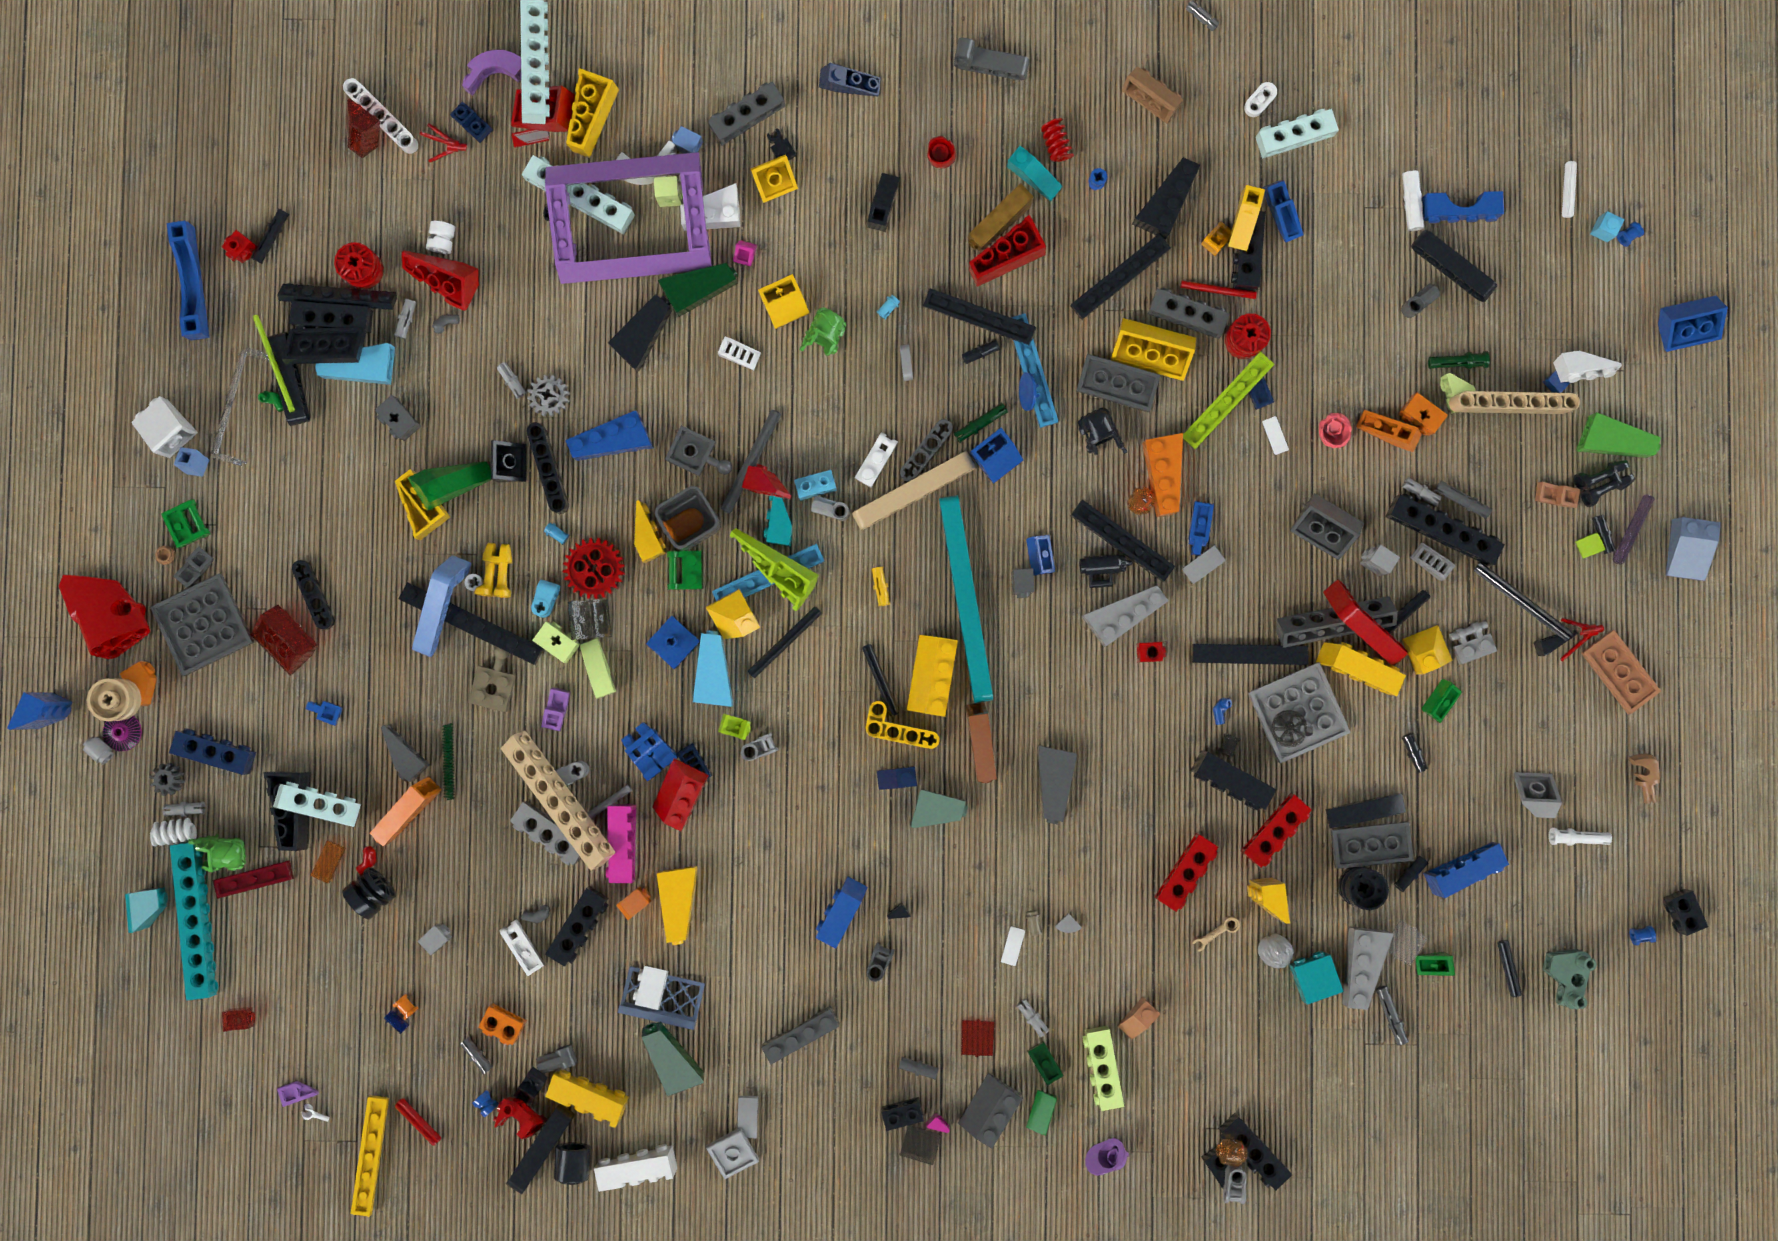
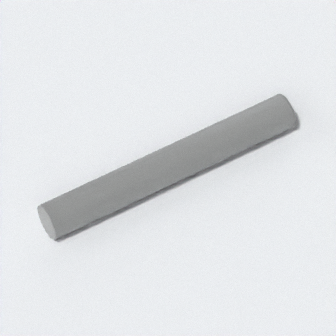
(609, 801)

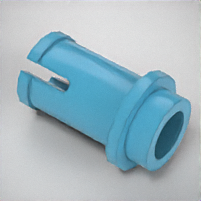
(888, 306)

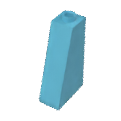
(373, 367)
(712, 675)

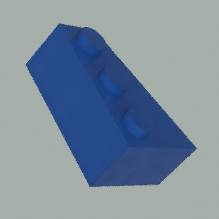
(841, 912)

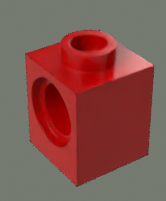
(1142, 655)

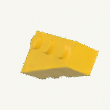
(421, 520)

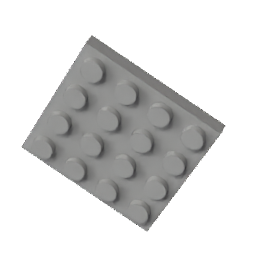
(1309, 695)

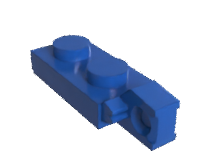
(1200, 526)

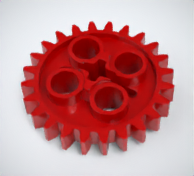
(607, 558)

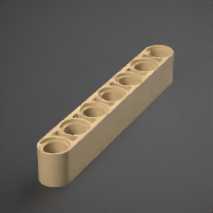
(1506, 402)
(913, 490)

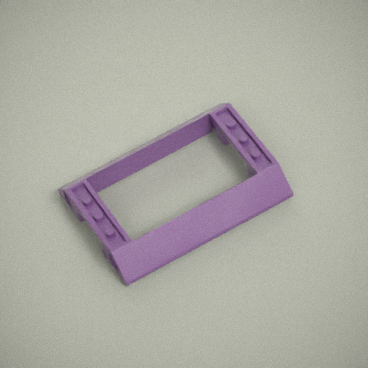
(564, 249)

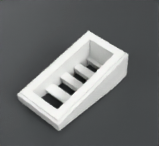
(726, 341)

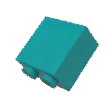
(1316, 977)

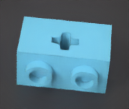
(815, 485)

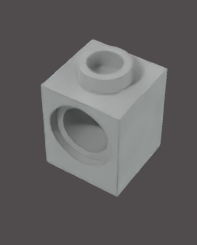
(435, 938)

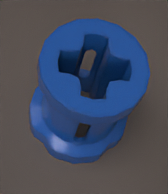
(1098, 172)
(1629, 234)
(1642, 935)

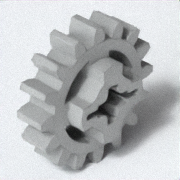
(549, 388)

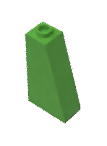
(1614, 437)

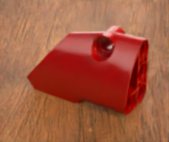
(105, 614)

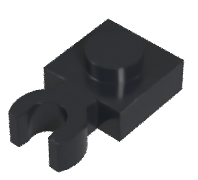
(780, 146)

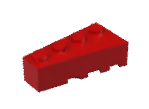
(1008, 253)

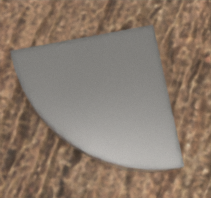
(1068, 924)

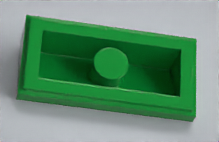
(1441, 700)
(1041, 1112)

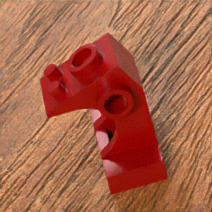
(528, 1119)

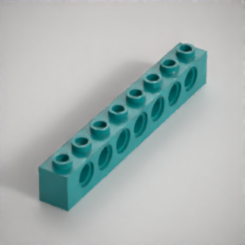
(187, 928)

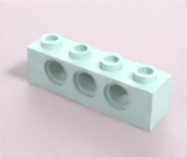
(1270, 146)
(346, 816)

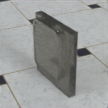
(920, 1144)

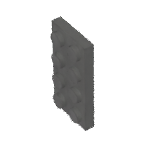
(1118, 383)
(1371, 845)

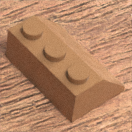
(1152, 94)

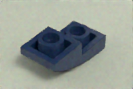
(471, 122)

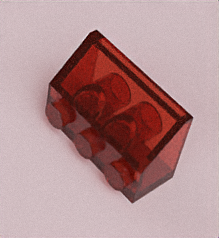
(283, 639)

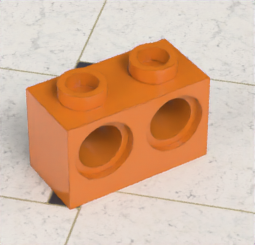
(504, 1019)

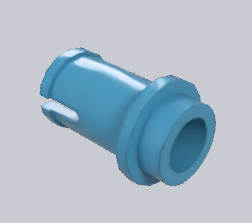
(556, 533)

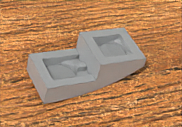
(1204, 564)
(748, 1115)

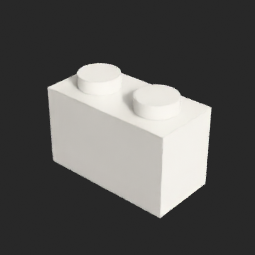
(651, 987)

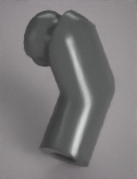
(443, 320)
(538, 916)

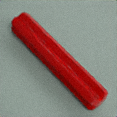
(418, 1122)

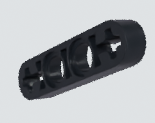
(315, 593)

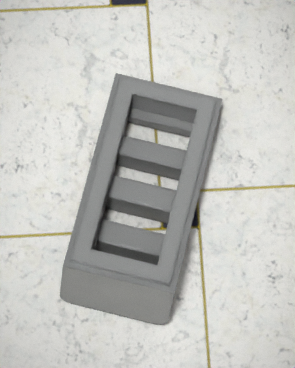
(1435, 556)

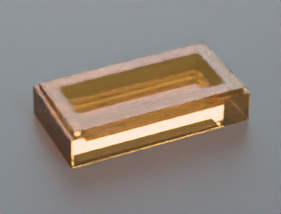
(328, 861)

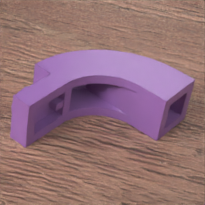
(490, 63)

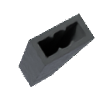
(1055, 779)

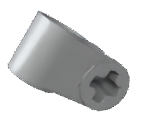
(760, 747)
(568, 773)
(1234, 1188)

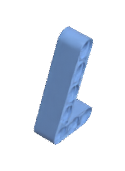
(437, 602)

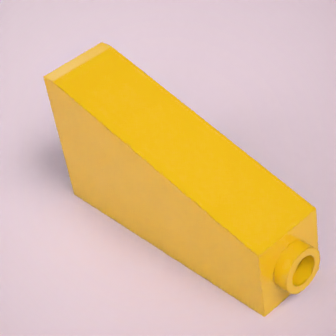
(676, 900)

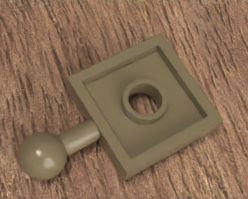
(503, 681)

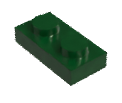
(1045, 1063)

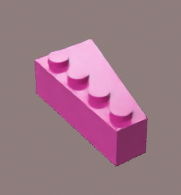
(622, 838)

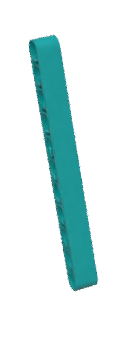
(966, 599)

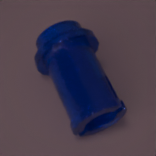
(396, 1021)

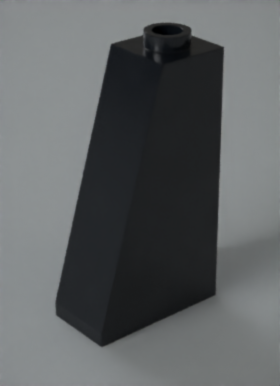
(641, 332)

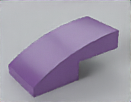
(556, 709)

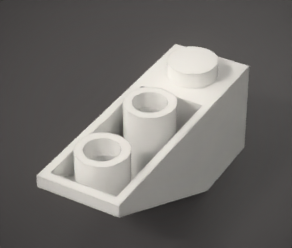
(1582, 365)

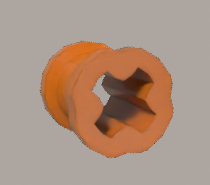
(405, 1006)

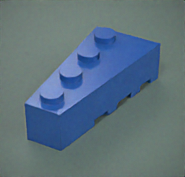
(611, 438)
(1466, 870)

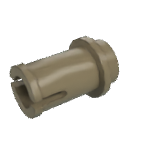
(1034, 922)

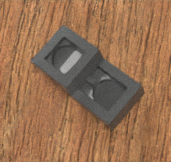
(194, 568)

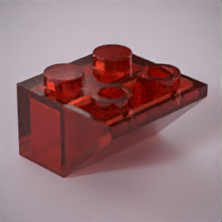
(361, 129)

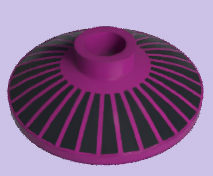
(129, 737)

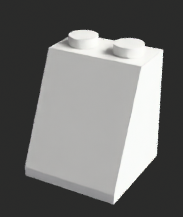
(163, 427)

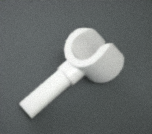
(311, 1113)

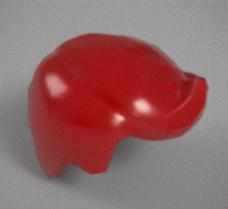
(941, 152)

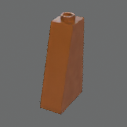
(981, 742)

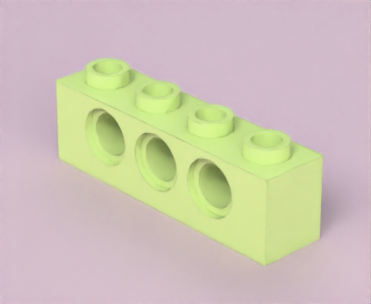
(1112, 1098)

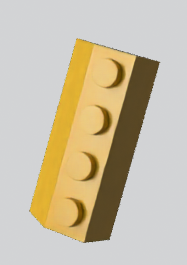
(1153, 349)
(932, 675)

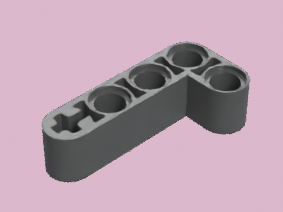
(989, 61)

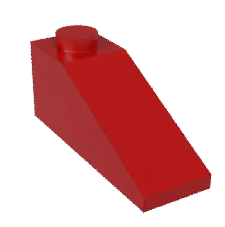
(764, 482)

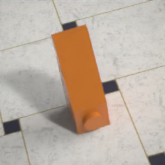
(1390, 430)

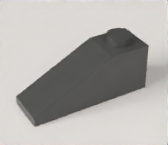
(403, 755)

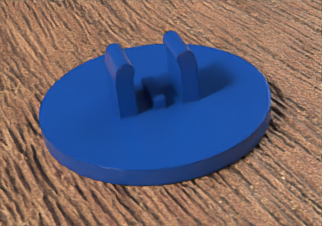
(1027, 391)

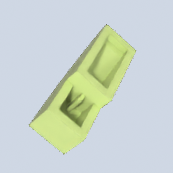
(597, 668)

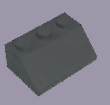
(1327, 526)
(990, 1110)

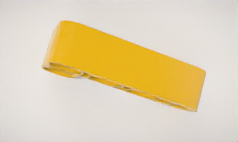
(903, 730)

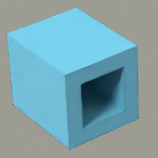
(1607, 226)

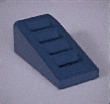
(695, 754)

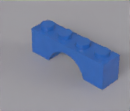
(1439, 208)

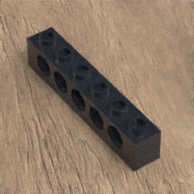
(1491, 546)

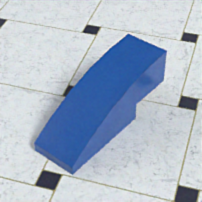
(1283, 210)

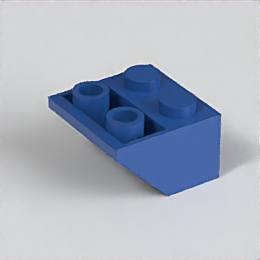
(996, 455)

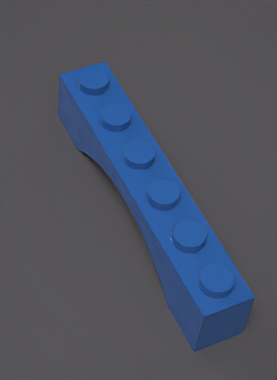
(193, 309)

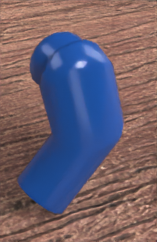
(1219, 709)

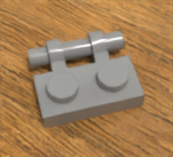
(1475, 648)

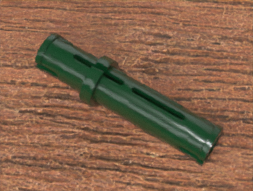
(981, 422)

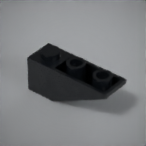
(883, 202)

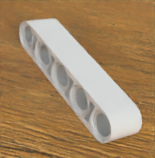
(388, 120)

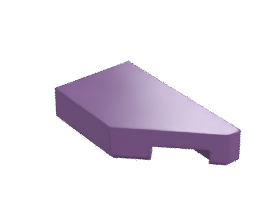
(295, 1092)

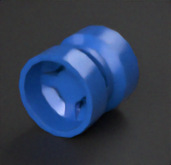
(485, 1103)

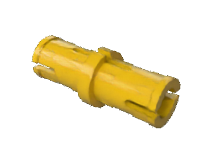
(880, 586)

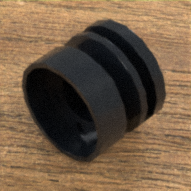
(1372, 892)
(368, 893)

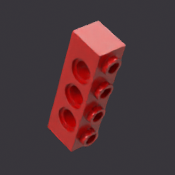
(1265, 833)
(1186, 860)

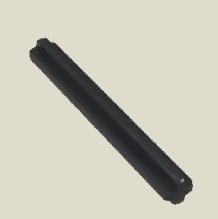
(784, 642)

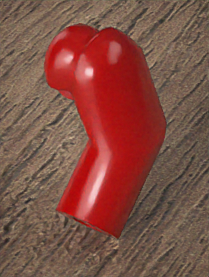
(369, 859)

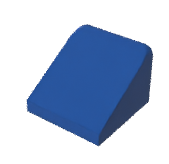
(1553, 383)

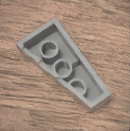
(1119, 617)
(1363, 965)

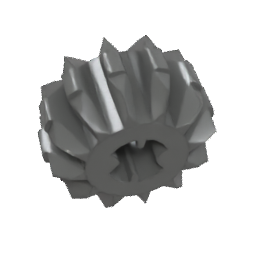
(160, 779)

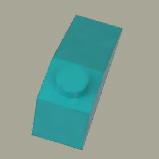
(1033, 173)

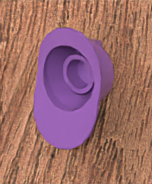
(1106, 1157)

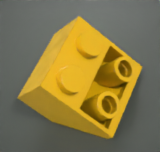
(783, 301)

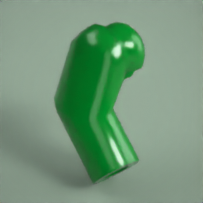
(271, 398)

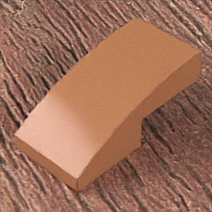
(1557, 495)

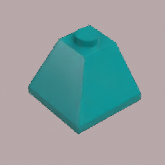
(144, 907)

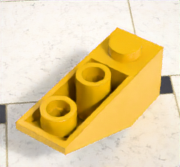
(1246, 217)
(646, 538)

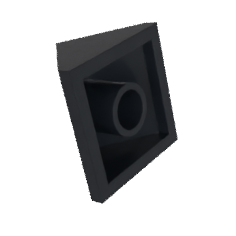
(508, 461)

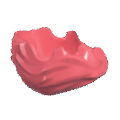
(1335, 430)

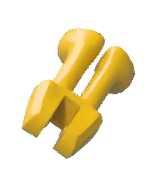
(502, 561)

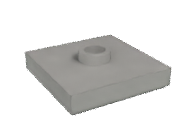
(732, 1153)

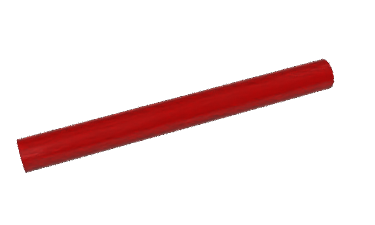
(1218, 289)

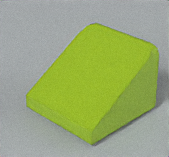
(1590, 545)

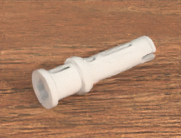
(1571, 837)

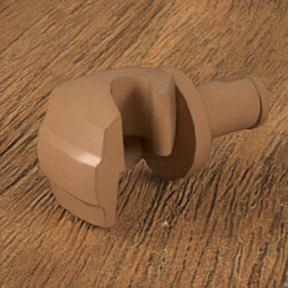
(1649, 778)

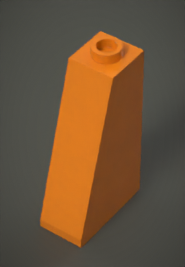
(405, 810)

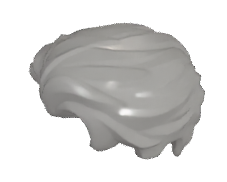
(1275, 951)

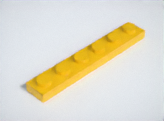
(369, 1155)

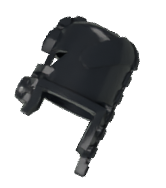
(1101, 430)

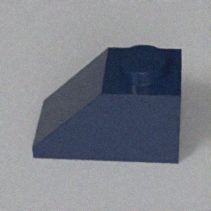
(897, 778)

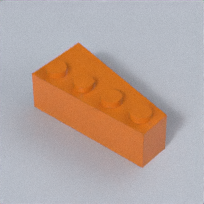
(1164, 465)

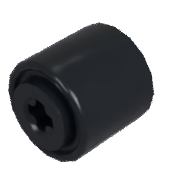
(572, 1163)

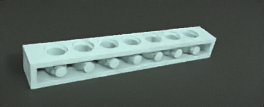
(531, 111)

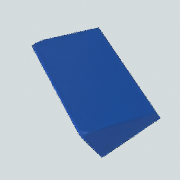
(1040, 554)

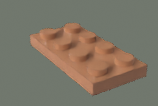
(1621, 672)

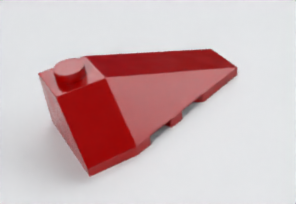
(448, 277)

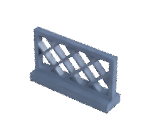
(662, 1015)

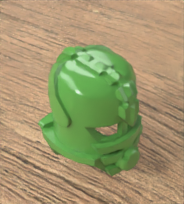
(825, 331)
(221, 852)

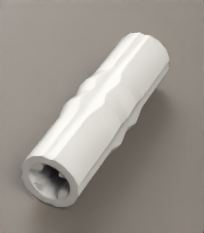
(1413, 200)

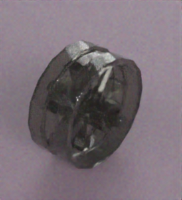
(1289, 728)

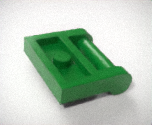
(179, 526)
(690, 570)

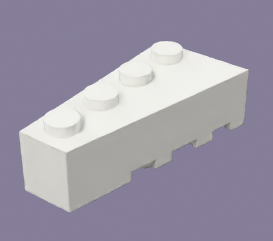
(636, 1168)

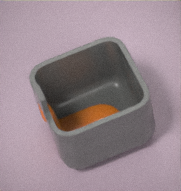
(687, 518)

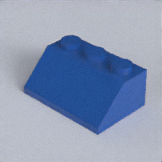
(1692, 323)
(39, 710)

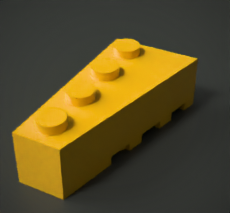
(590, 110)
(1361, 667)
(587, 1097)

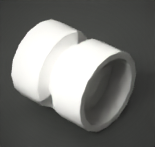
(440, 237)

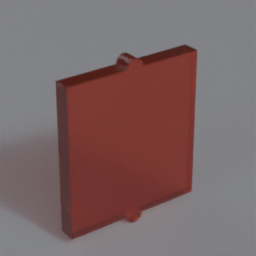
(977, 1038)

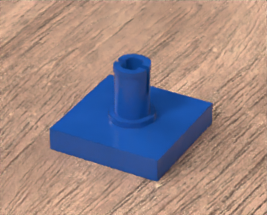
(673, 642)

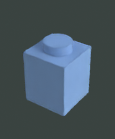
(686, 140)
(191, 461)

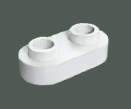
(1259, 100)

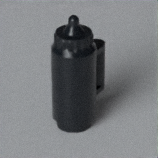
(1103, 565)

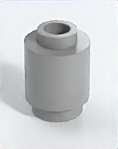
(97, 750)

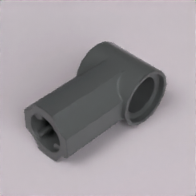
(1420, 300)
(562, 1058)

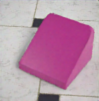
(744, 253)
(937, 1123)

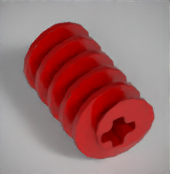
(1055, 140)

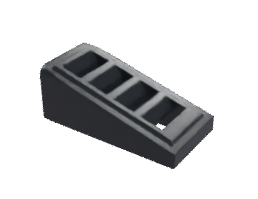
(1549, 644)

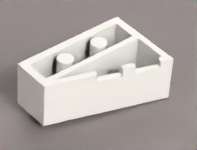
(720, 209)

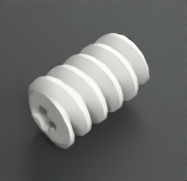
(172, 832)

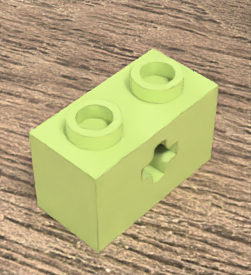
(668, 191)
(545, 639)

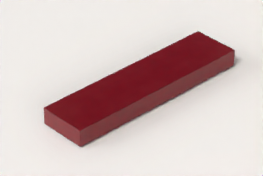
(253, 879)

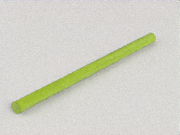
(273, 363)

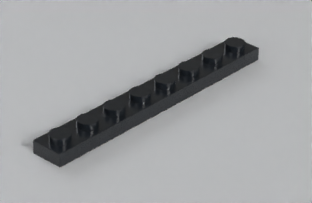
(478, 627)

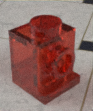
(231, 1016)

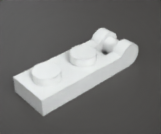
(875, 460)
(522, 948)

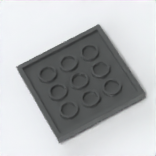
(202, 624)

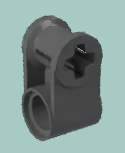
(879, 960)

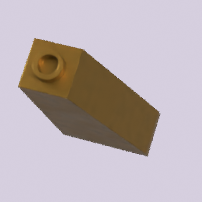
(1000, 218)

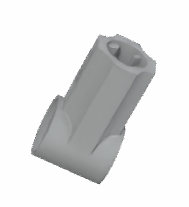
(828, 508)

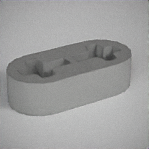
(906, 362)

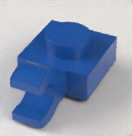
(326, 712)

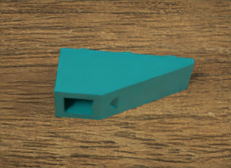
(780, 526)

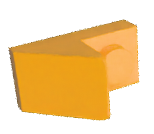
(1217, 238)

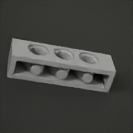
(521, 823)

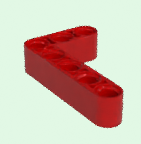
(1363, 624)

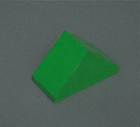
(1435, 964)

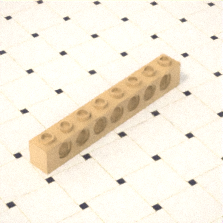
(558, 800)

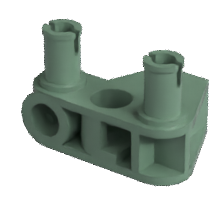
(1564, 965)

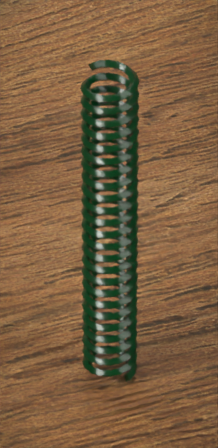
(447, 743)

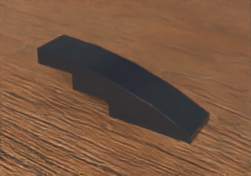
(1365, 810)

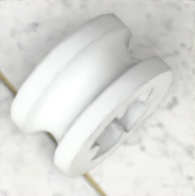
(472, 577)

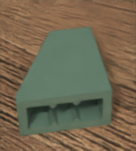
(937, 809)

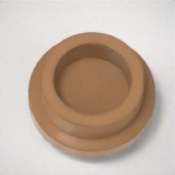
(165, 555)

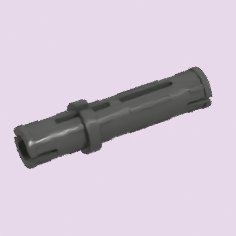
(1461, 498)
(1395, 1023)

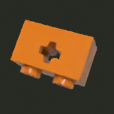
(1432, 414)

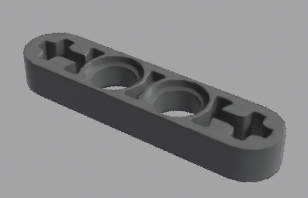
(928, 452)

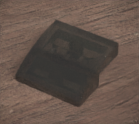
(589, 619)

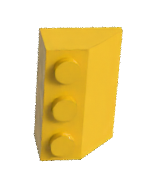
(1271, 896)

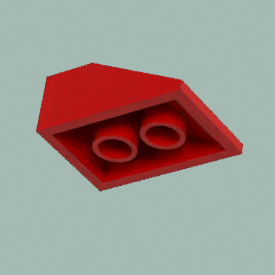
(560, 111)

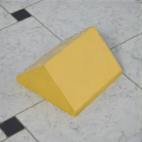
(774, 178)

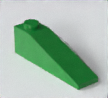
(444, 483)

